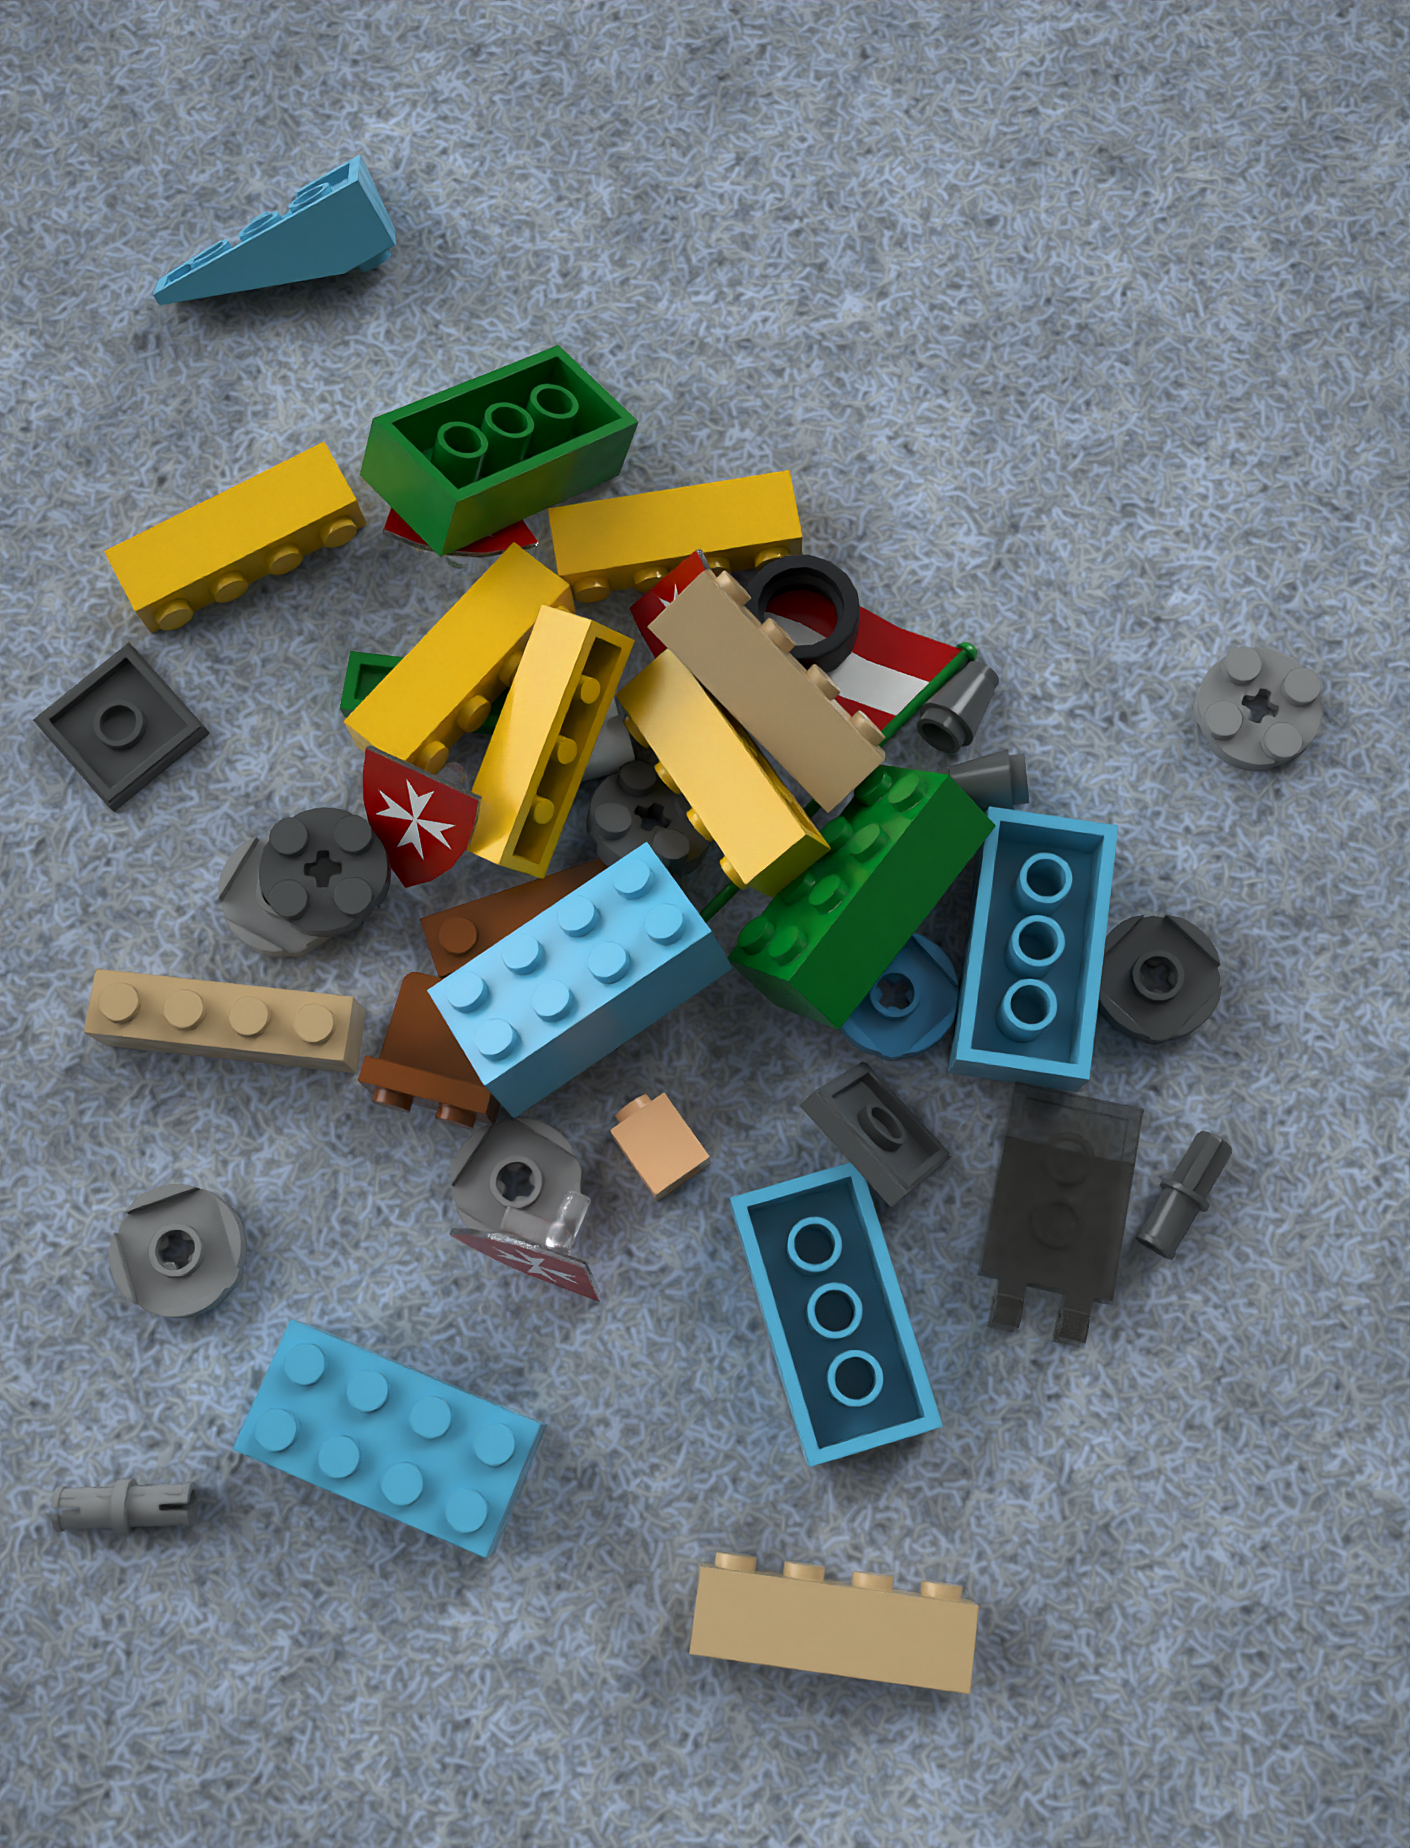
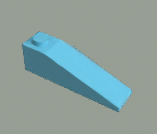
(326, 233)

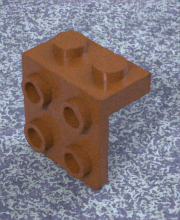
(425, 1063)

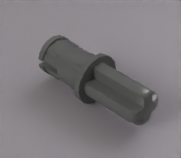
(1185, 1194)

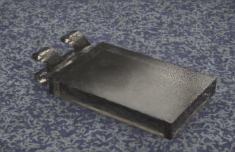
(1059, 1205)

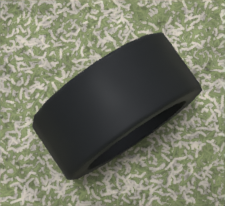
(819, 577)

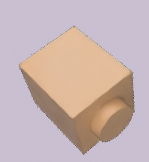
(659, 1144)

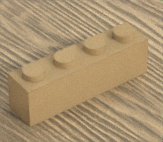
(768, 689)
(225, 1020)
(835, 1625)

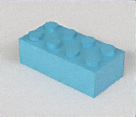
(1034, 950)
(579, 980)
(834, 1314)
(390, 1438)

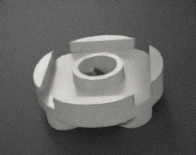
(1284, 686)
(250, 913)
(510, 1147)
(147, 1232)

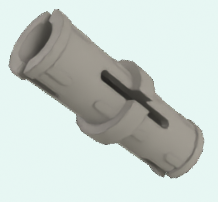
(124, 1506)

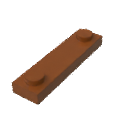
(473, 927)

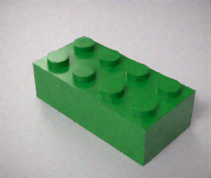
(497, 449)
(864, 899)

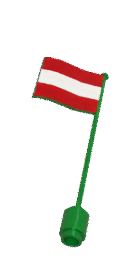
(883, 676)

